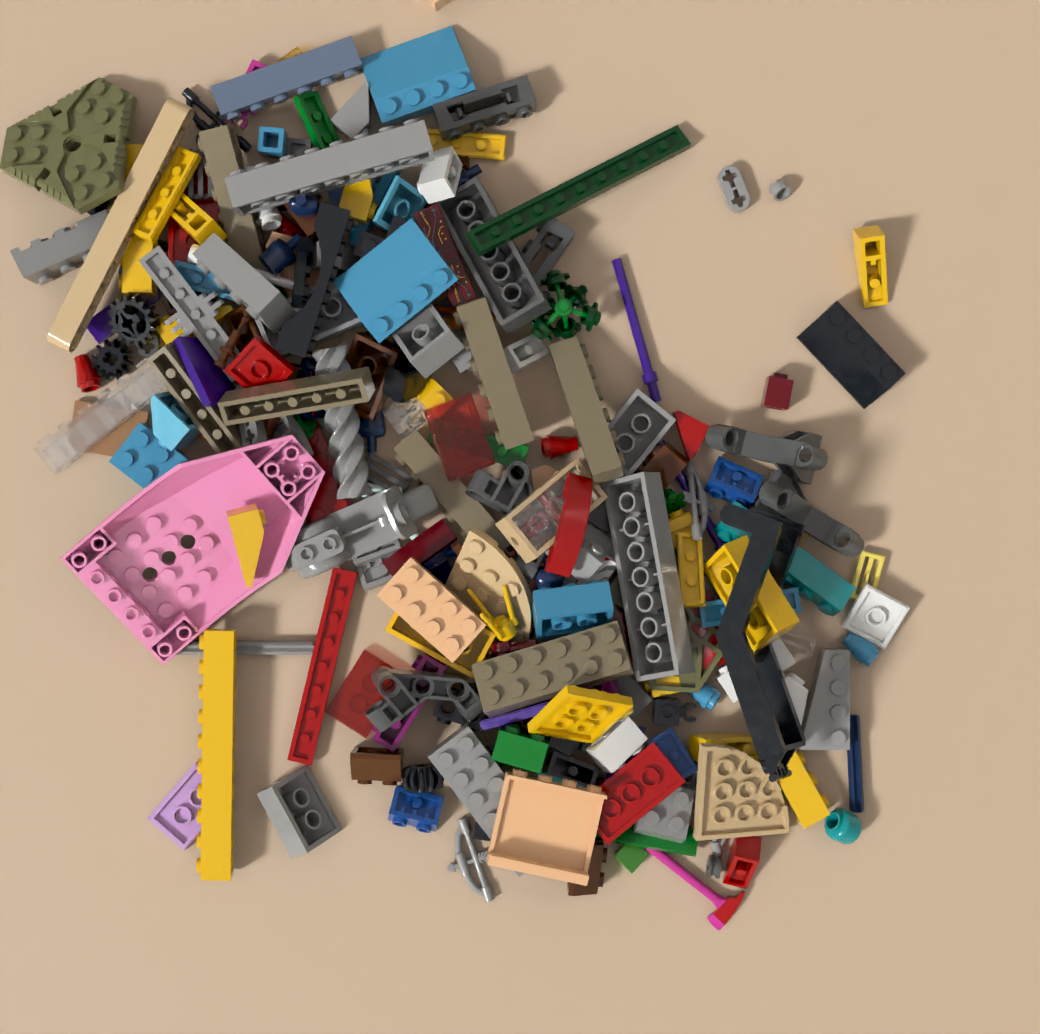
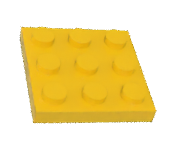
(580, 714)

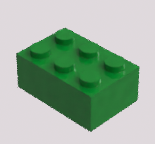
(519, 747)

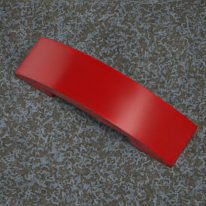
(571, 525)

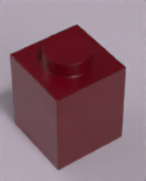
(777, 392)

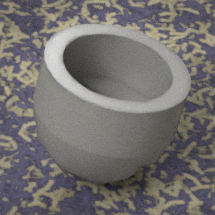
(780, 190)

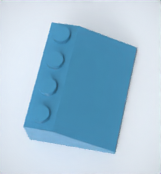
(416, 76)
(395, 280)

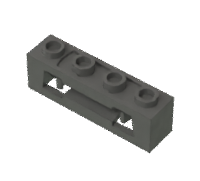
(519, 103)
(557, 232)

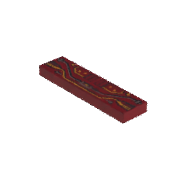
(434, 227)

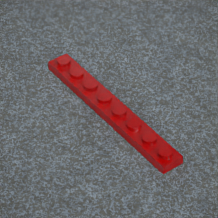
(322, 666)

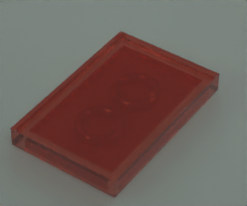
(459, 436)
(358, 694)

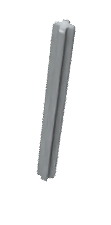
(260, 648)

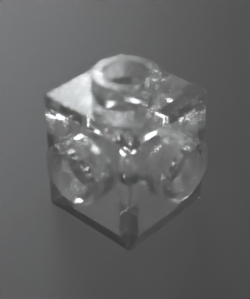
(405, 416)

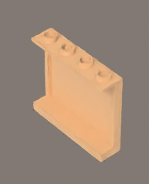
(545, 827)

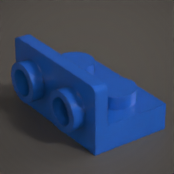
(733, 482)
(675, 752)
(415, 810)

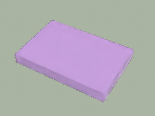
(178, 811)

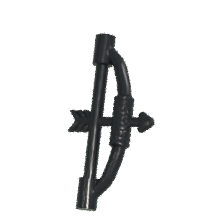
(192, 98)

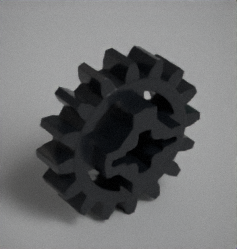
(133, 319)

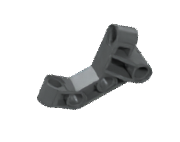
(793, 454)
(503, 496)
(785, 498)
(402, 696)

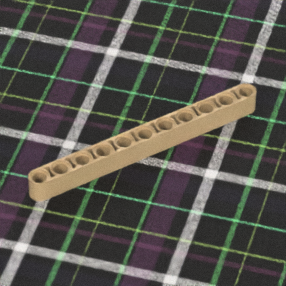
(116, 231)

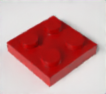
(259, 365)

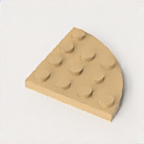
(484, 571)
(735, 796)

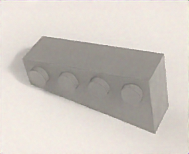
(59, 253)
(243, 282)
(828, 703)

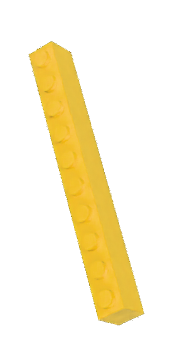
(218, 754)

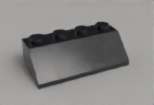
(850, 355)

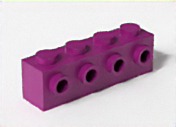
(392, 736)

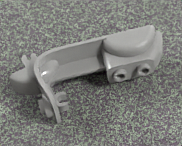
(359, 529)

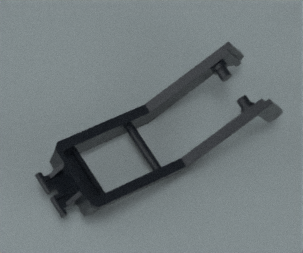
(758, 674)

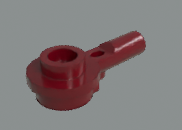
(502, 648)

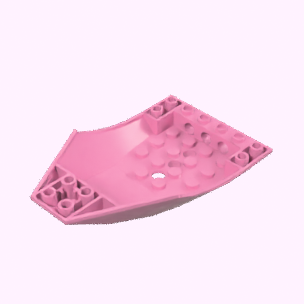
(207, 577)

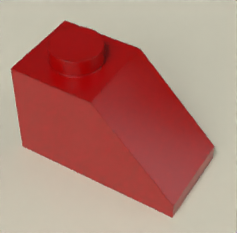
(742, 861)

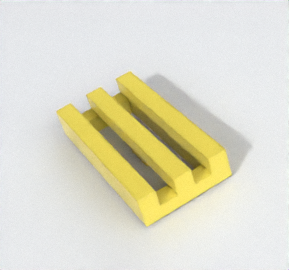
(871, 556)

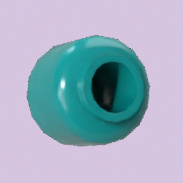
(843, 826)

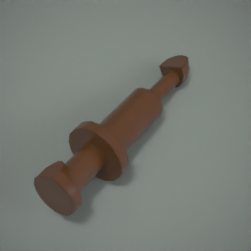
(228, 349)

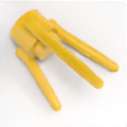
(501, 625)

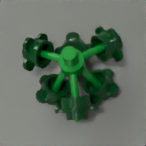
(573, 298)

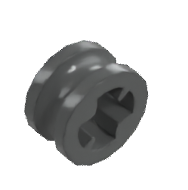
(713, 867)

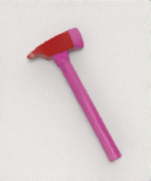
(724, 906)

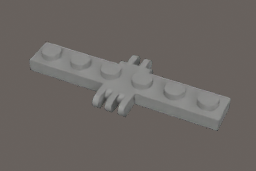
(194, 312)

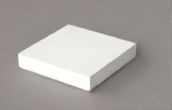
(875, 616)

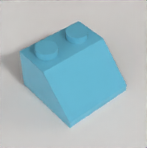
(401, 201)
(172, 423)

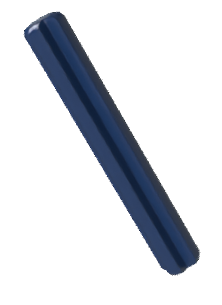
(855, 774)

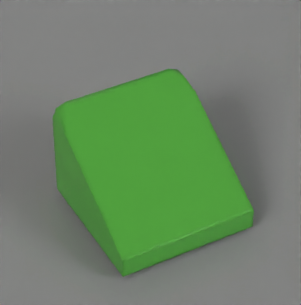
(630, 856)

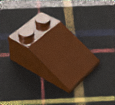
(369, 353)

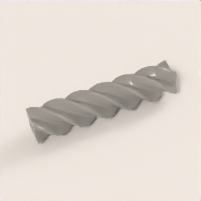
(342, 425)

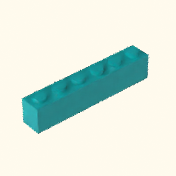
(812, 577)

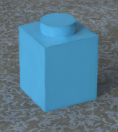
(272, 142)

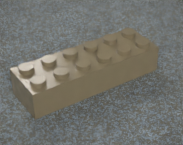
(546, 668)

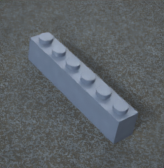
(286, 78)

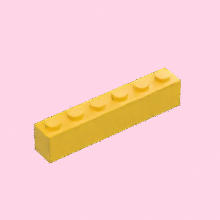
(134, 276)

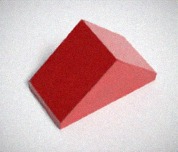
(690, 432)

